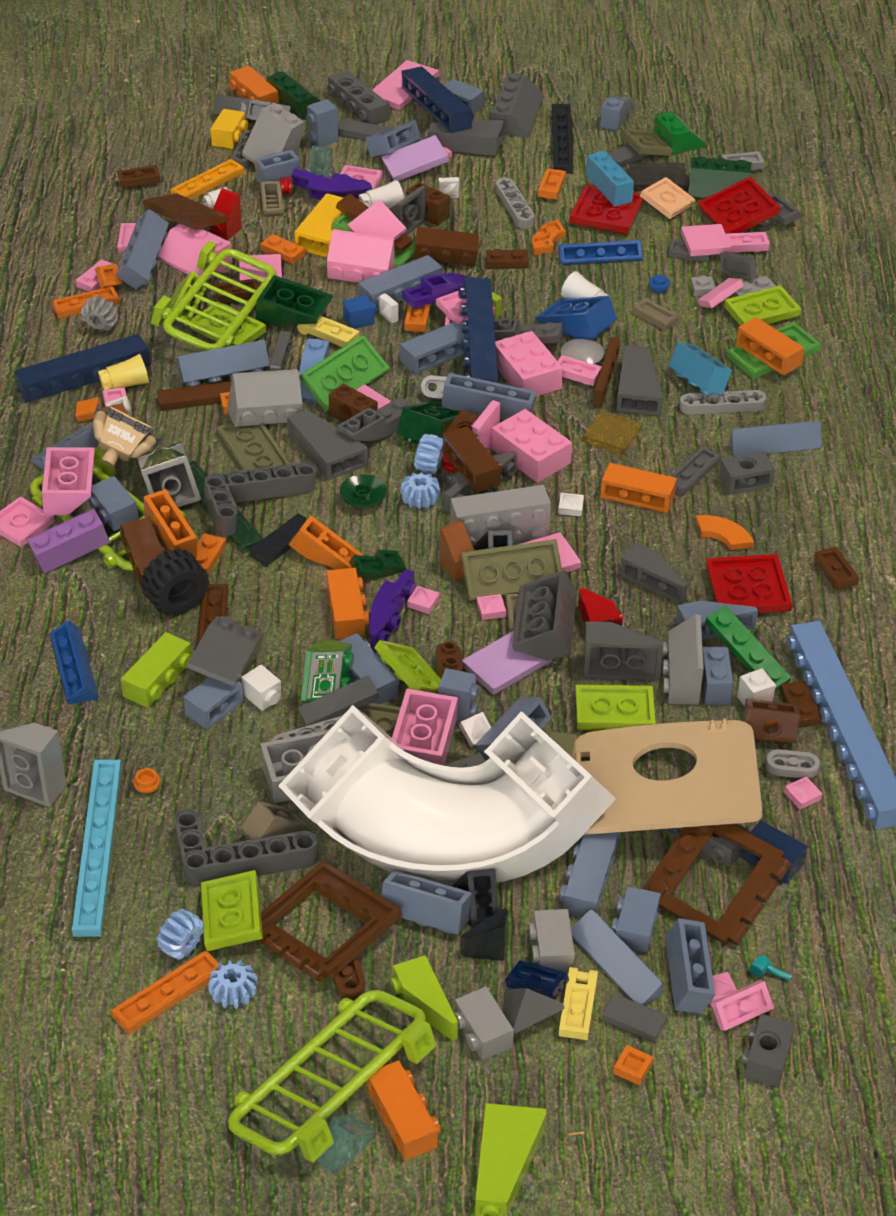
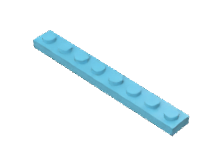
(97, 849)

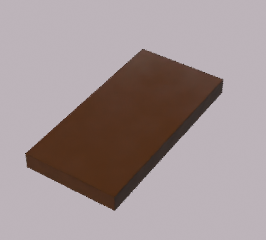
(185, 211)

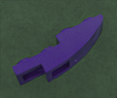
(338, 185)
(433, 288)
(387, 606)

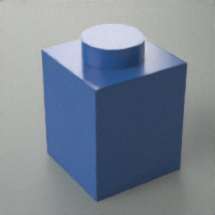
(359, 312)

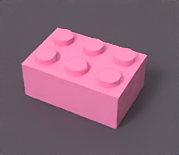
(528, 364)
(538, 446)
(426, 725)

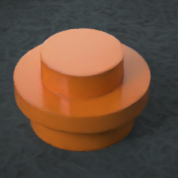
(146, 780)

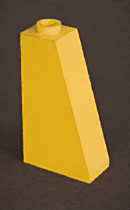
(316, 230)

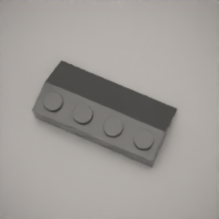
(517, 105)
(545, 617)

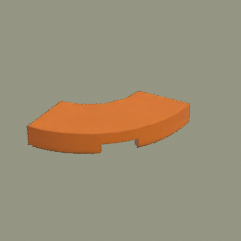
(546, 236)
(724, 530)

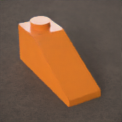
(323, 545)

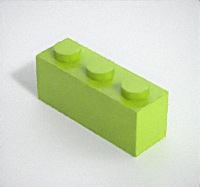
(156, 670)

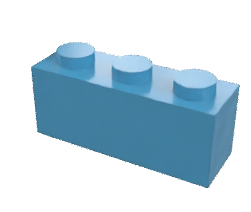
(609, 178)
(700, 368)

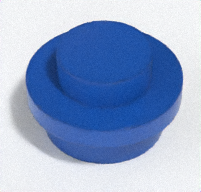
(659, 283)

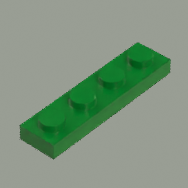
(745, 645)

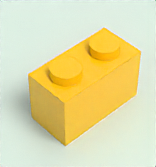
(228, 128)

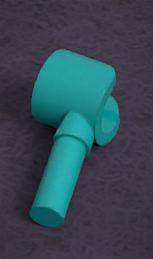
(763, 964)

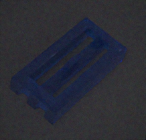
(534, 981)

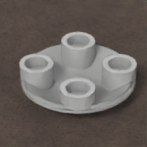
(583, 350)

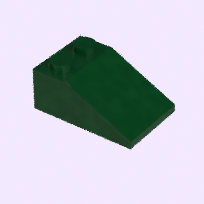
(290, 303)
(424, 419)

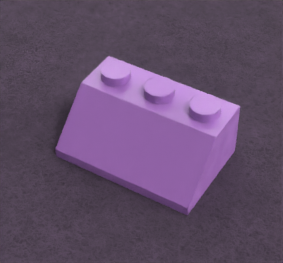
(68, 540)

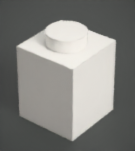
(756, 686)
(261, 687)

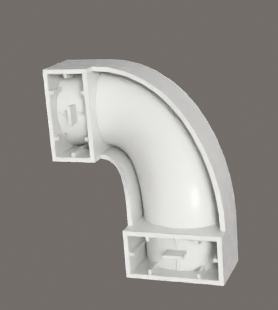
(443, 819)

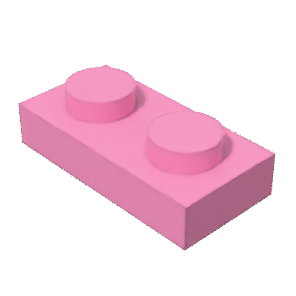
(748, 242)
(89, 280)
(579, 370)
(742, 1005)

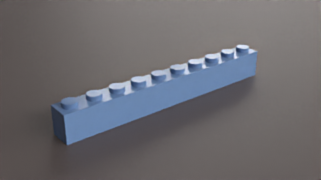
(845, 722)

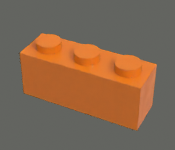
(251, 85)
(770, 346)
(638, 487)
(171, 524)
(347, 602)
(403, 1110)

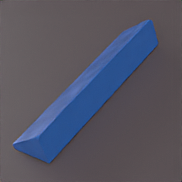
(600, 252)
(73, 663)

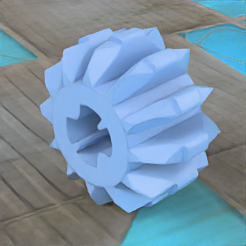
(429, 454)
(420, 490)
(180, 934)
(232, 984)

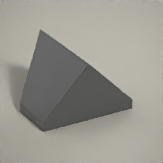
(528, 1007)

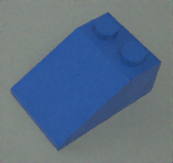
(580, 316)

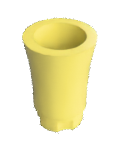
(124, 374)

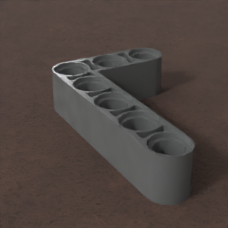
(227, 488)
(263, 854)

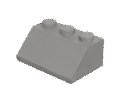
(264, 397)
(683, 662)
(32, 763)

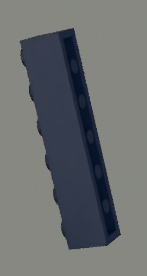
(437, 99)
(478, 329)
(76, 368)

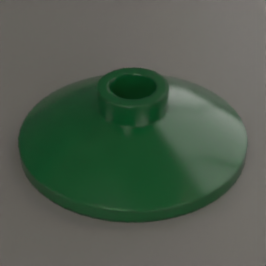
(363, 490)

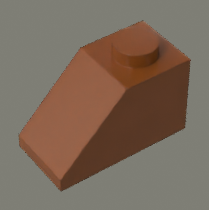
(453, 542)

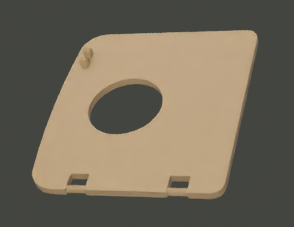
(716, 791)

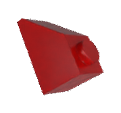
(228, 204)
(597, 608)

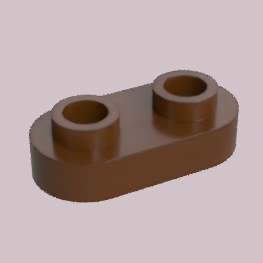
(448, 656)
(348, 977)

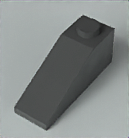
(652, 571)

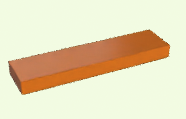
(164, 992)

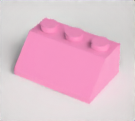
(184, 245)
(358, 256)
(66, 479)

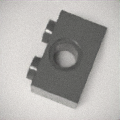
(747, 473)
(769, 1064)

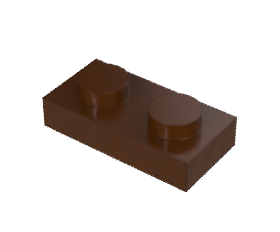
(138, 176)
(507, 259)
(236, 291)
(836, 568)
(800, 694)

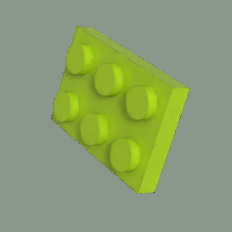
(767, 305)
(246, 333)
(409, 666)
(613, 706)
(231, 910)

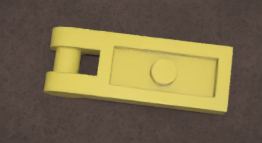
(330, 331)
(578, 1004)

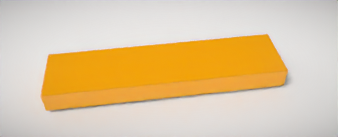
(209, 179)

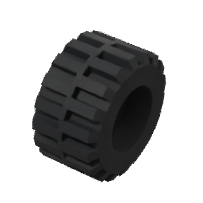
(174, 582)

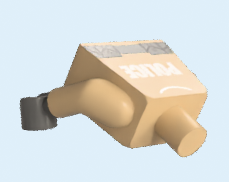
(121, 435)

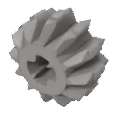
(99, 314)

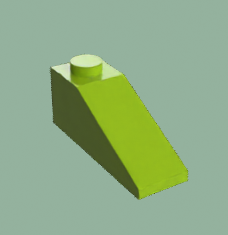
(181, 290)
(419, 986)

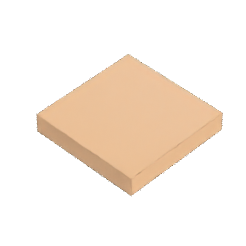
(667, 198)

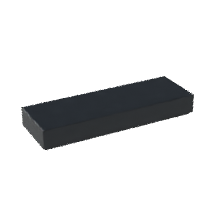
(277, 542)

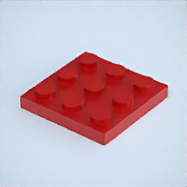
(739, 206)
(598, 212)
(749, 582)

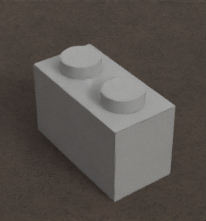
(552, 939)
(483, 1023)

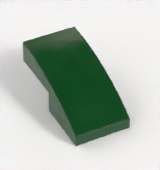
(381, 565)

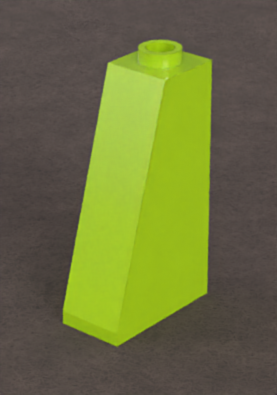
(506, 1153)

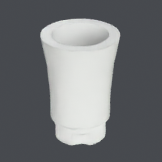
(388, 194)
(577, 287)

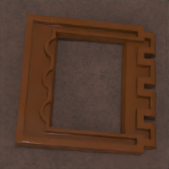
(345, 892)
(744, 905)

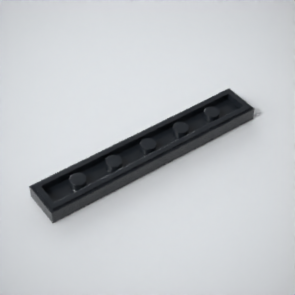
(562, 137)

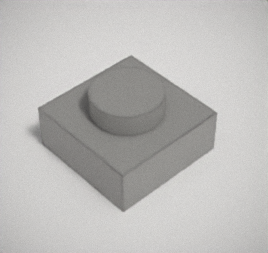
(701, 285)

